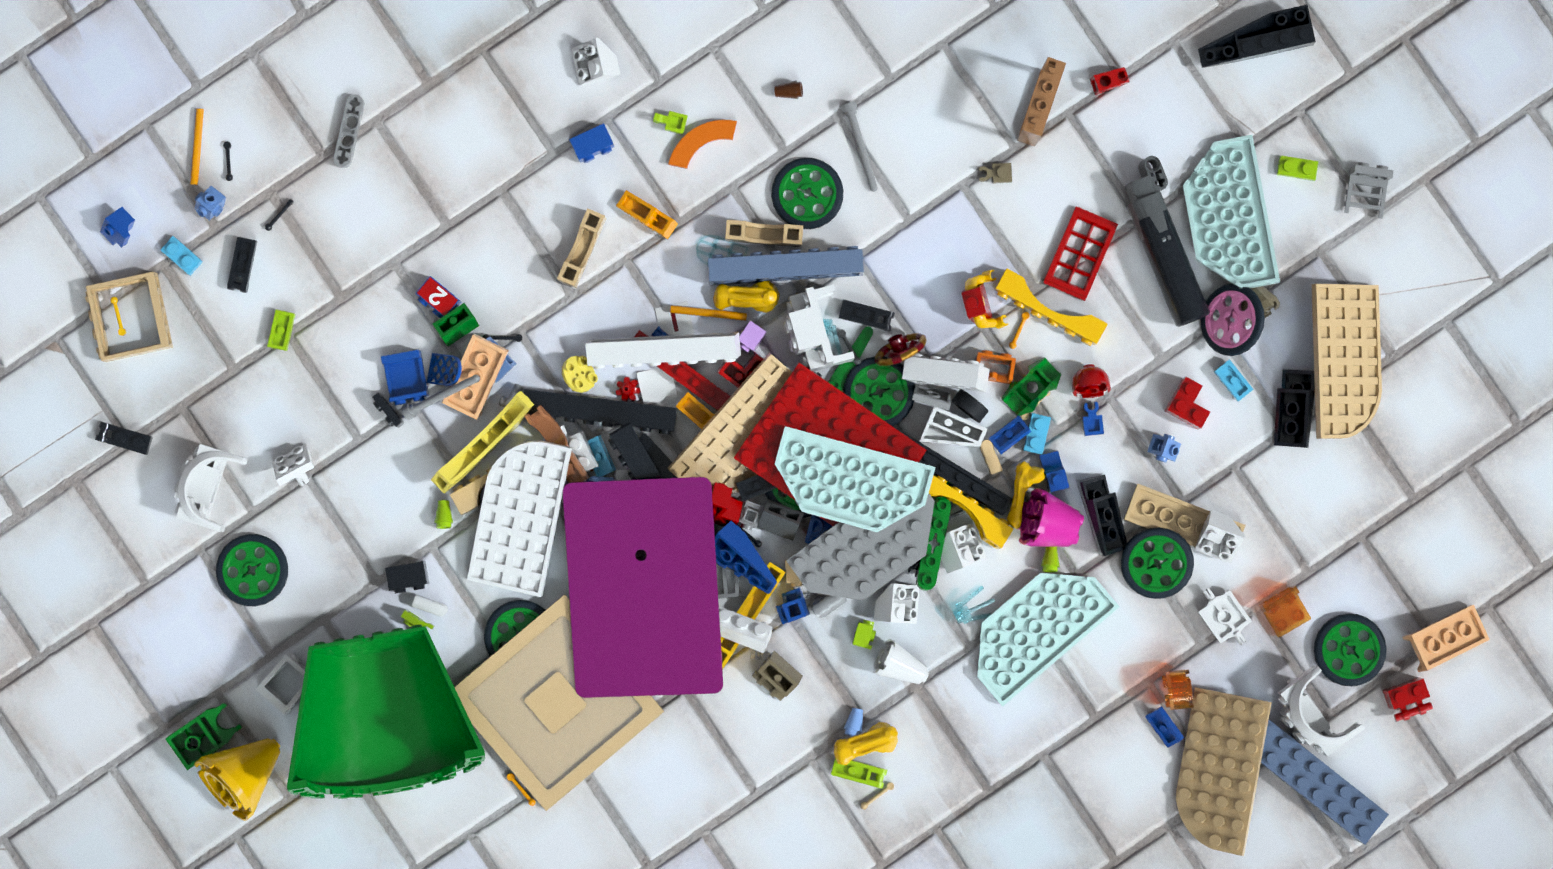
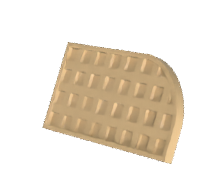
(1346, 358)
(717, 443)
(1221, 768)

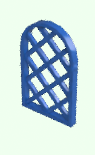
(456, 371)

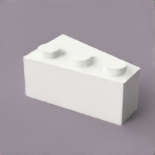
(951, 430)

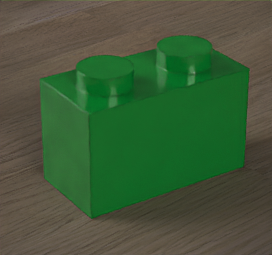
(456, 324)

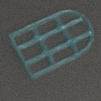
(715, 246)

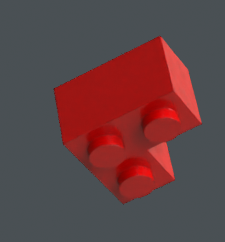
(737, 373)
(1183, 405)
(724, 506)

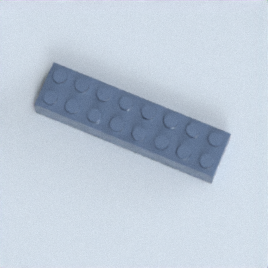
(786, 267)
(1320, 785)

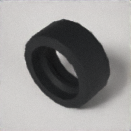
(970, 405)

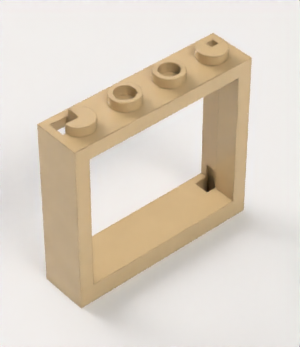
(159, 311)

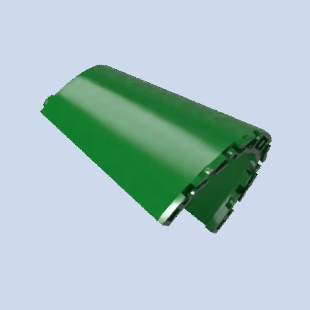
(379, 718)

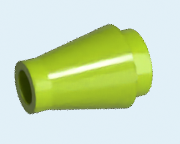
(443, 515)
(1050, 560)

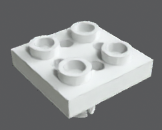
(293, 465)

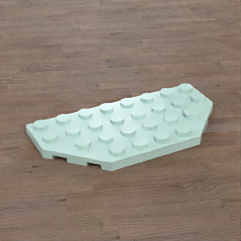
(1231, 215)
(850, 480)
(1038, 629)

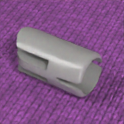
(826, 604)

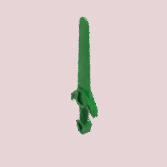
(840, 374)

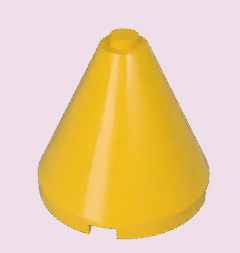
(239, 774)

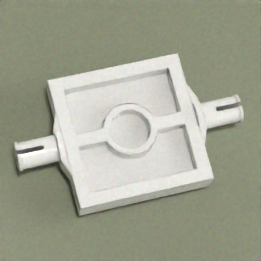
(581, 450)
(1224, 616)

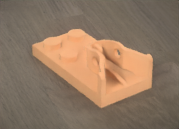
(480, 359)
(1447, 638)

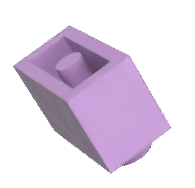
(751, 337)

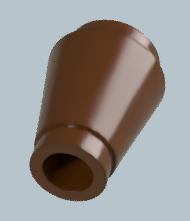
(789, 90)

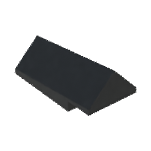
(1294, 408)
(1102, 514)

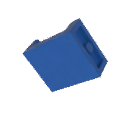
(405, 377)

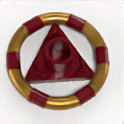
(900, 349)

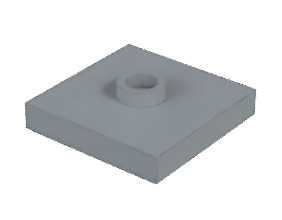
(932, 397)

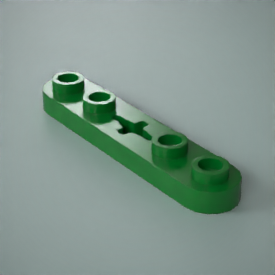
(930, 563)

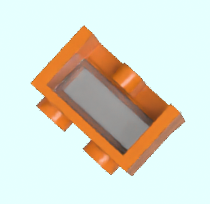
(1000, 366)

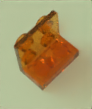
(1285, 611)

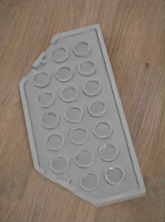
(859, 561)

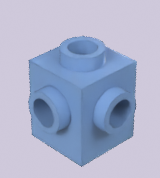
(209, 203)
(1164, 447)

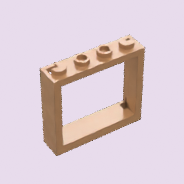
(1041, 101)

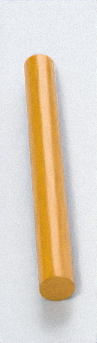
(197, 147)
(708, 313)

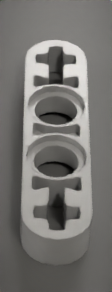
(349, 131)

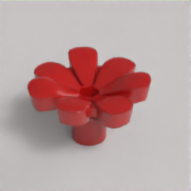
(632, 389)

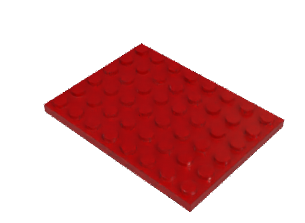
(821, 409)

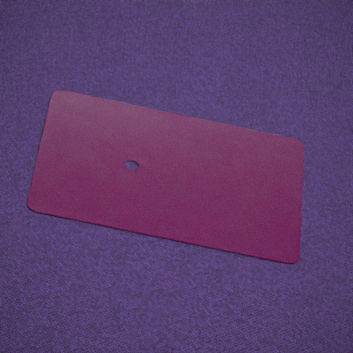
(652, 620)

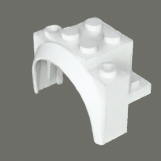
(809, 332)
(200, 485)
(1306, 719)

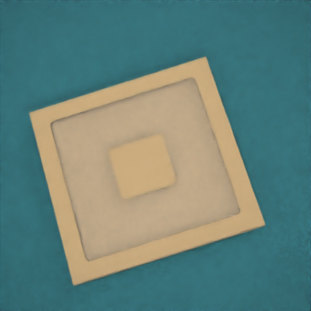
(536, 720)

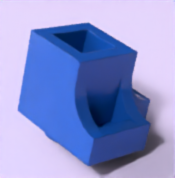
(116, 227)
(793, 606)

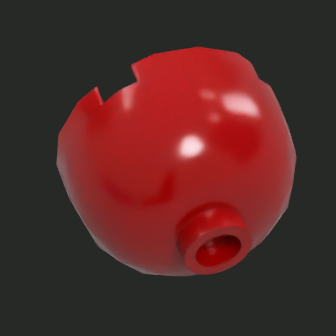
(1090, 382)

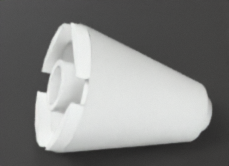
(899, 664)

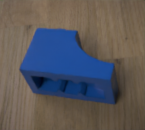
(1054, 472)

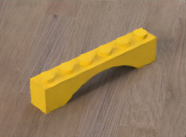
(1015, 287)
(990, 528)
(750, 608)

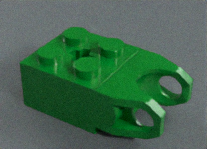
(206, 731)

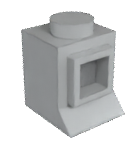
(751, 515)

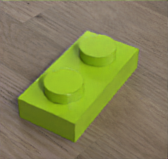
(1297, 168)
(281, 330)

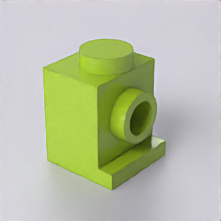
(864, 634)

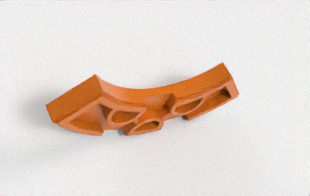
(698, 137)

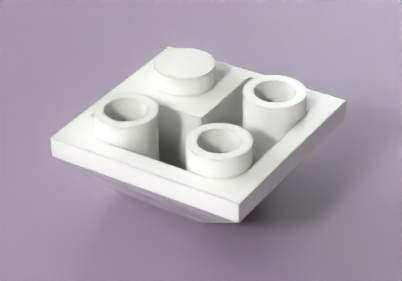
(594, 62)
(1220, 537)
(962, 548)
(898, 604)

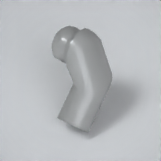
(504, 401)

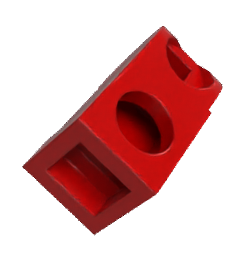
(1109, 80)

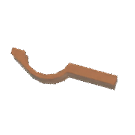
(553, 433)

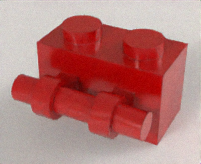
(1405, 694)

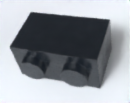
(406, 576)

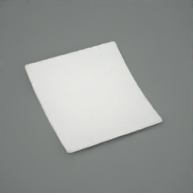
(656, 386)

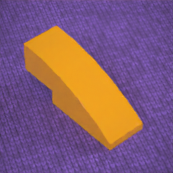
(647, 214)
(694, 410)

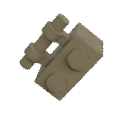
(777, 676)

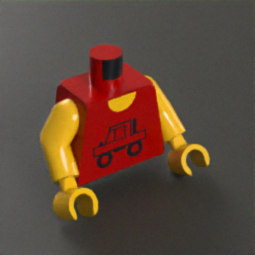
(977, 303)

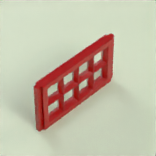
(1066, 286)

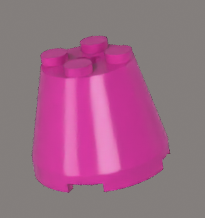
(1049, 521)

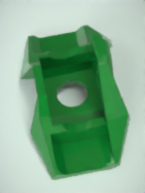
(1018, 396)

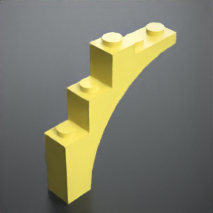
(483, 443)

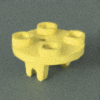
(578, 374)

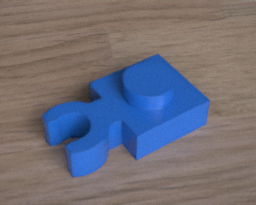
(1092, 423)

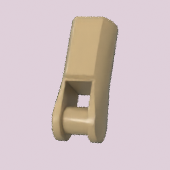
(990, 457)

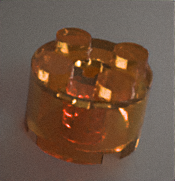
(1178, 689)

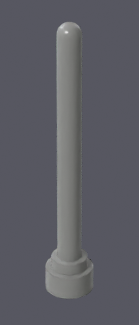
(850, 111)
(411, 409)

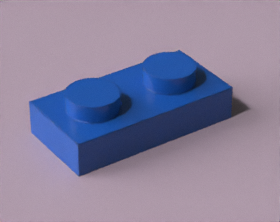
(1009, 435)
(1164, 727)

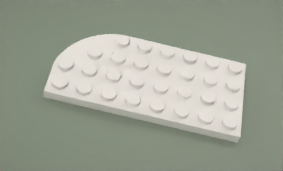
(520, 517)

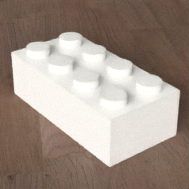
(946, 373)

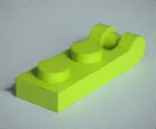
(859, 773)

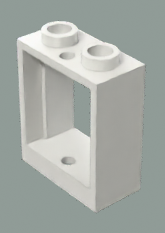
(272, 696)

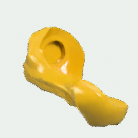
(760, 296)
(1025, 477)
(879, 738)

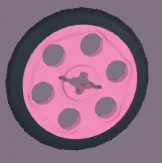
(1254, 312)

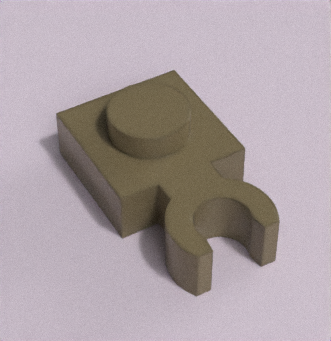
(999, 173)

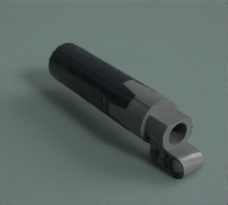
(1164, 245)

